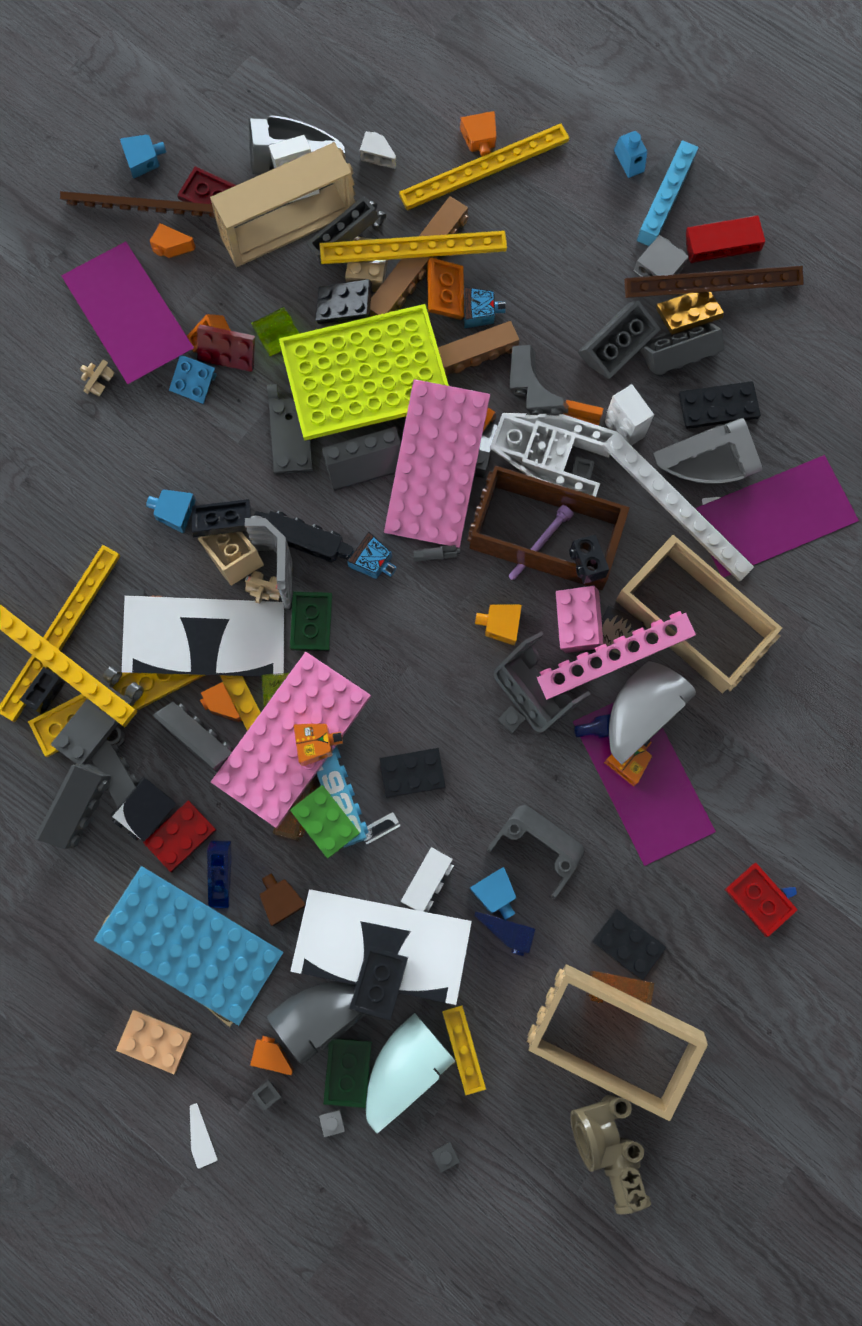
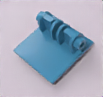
(192, 379)

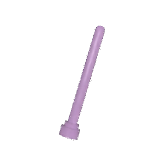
(563, 514)

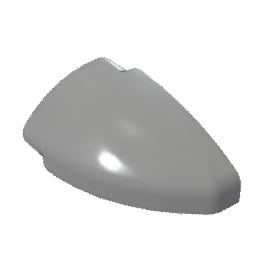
(712, 456)
(645, 707)

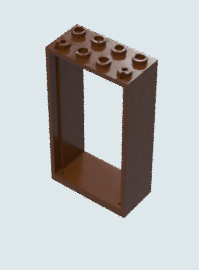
(549, 494)

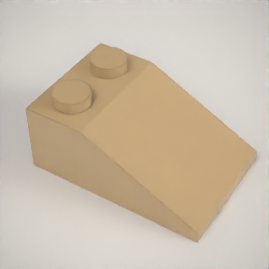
(364, 270)
(232, 555)

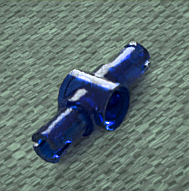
(597, 727)

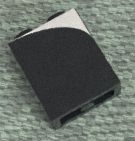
(143, 810)

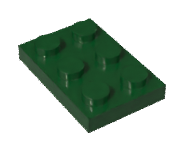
(311, 621)
(347, 1073)

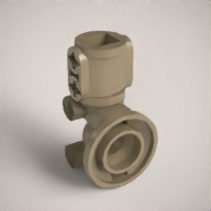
(604, 1148)

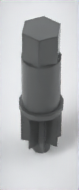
(436, 553)

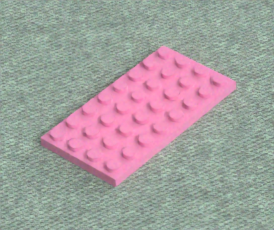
(436, 463)
(265, 764)

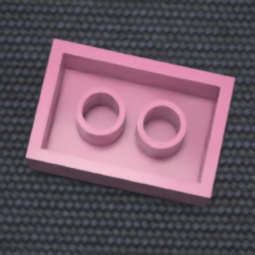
(579, 619)

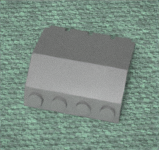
(268, 538)

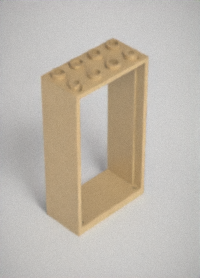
(277, 189)
(723, 591)
(662, 1106)

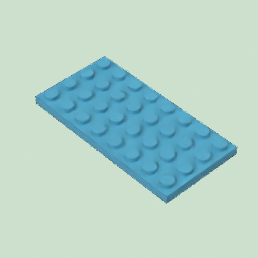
(188, 945)

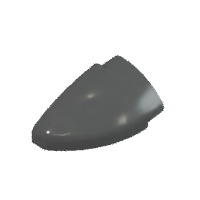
(314, 1018)

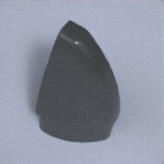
(278, 129)

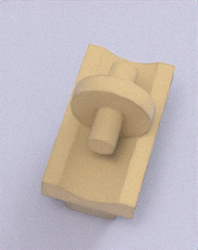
(101, 371)
(262, 589)

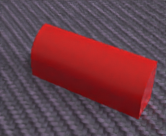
(724, 239)

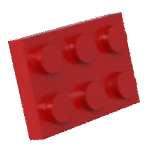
(179, 836)
(761, 899)

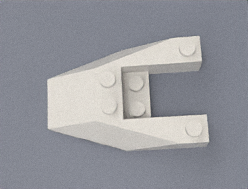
(543, 443)

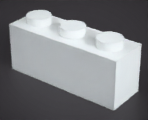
(427, 881)

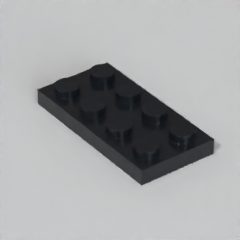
(719, 404)

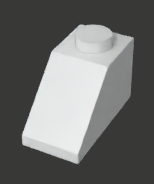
(377, 150)

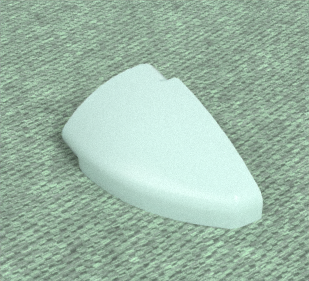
(404, 1071)

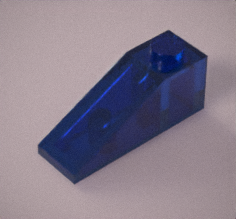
(219, 873)
(511, 934)

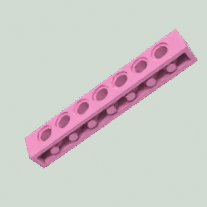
(552, 689)

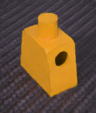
(501, 622)

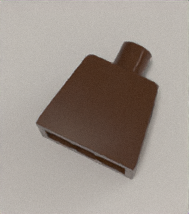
(279, 900)

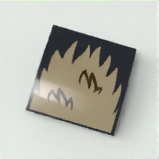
(616, 625)

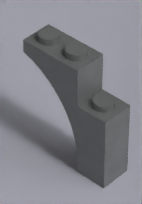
(525, 383)

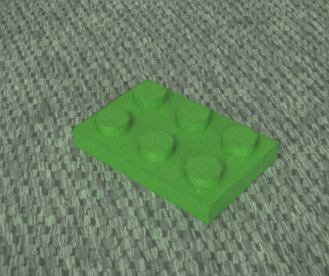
(325, 821)

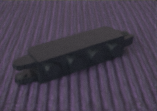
(309, 538)

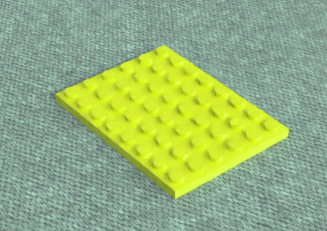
(360, 370)

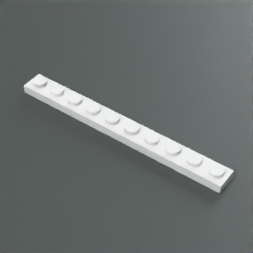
(677, 506)

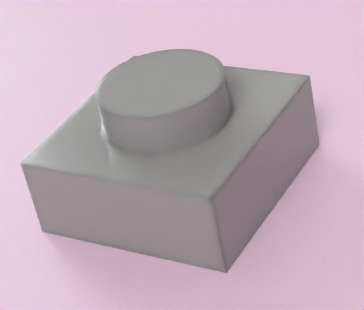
(332, 1123)

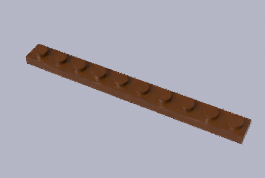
(142, 204)
(713, 281)

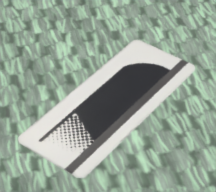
(381, 827)

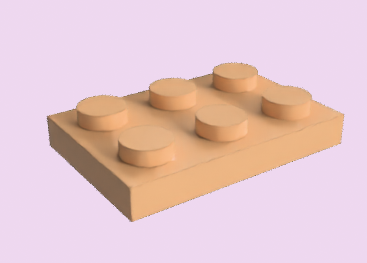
(154, 1041)

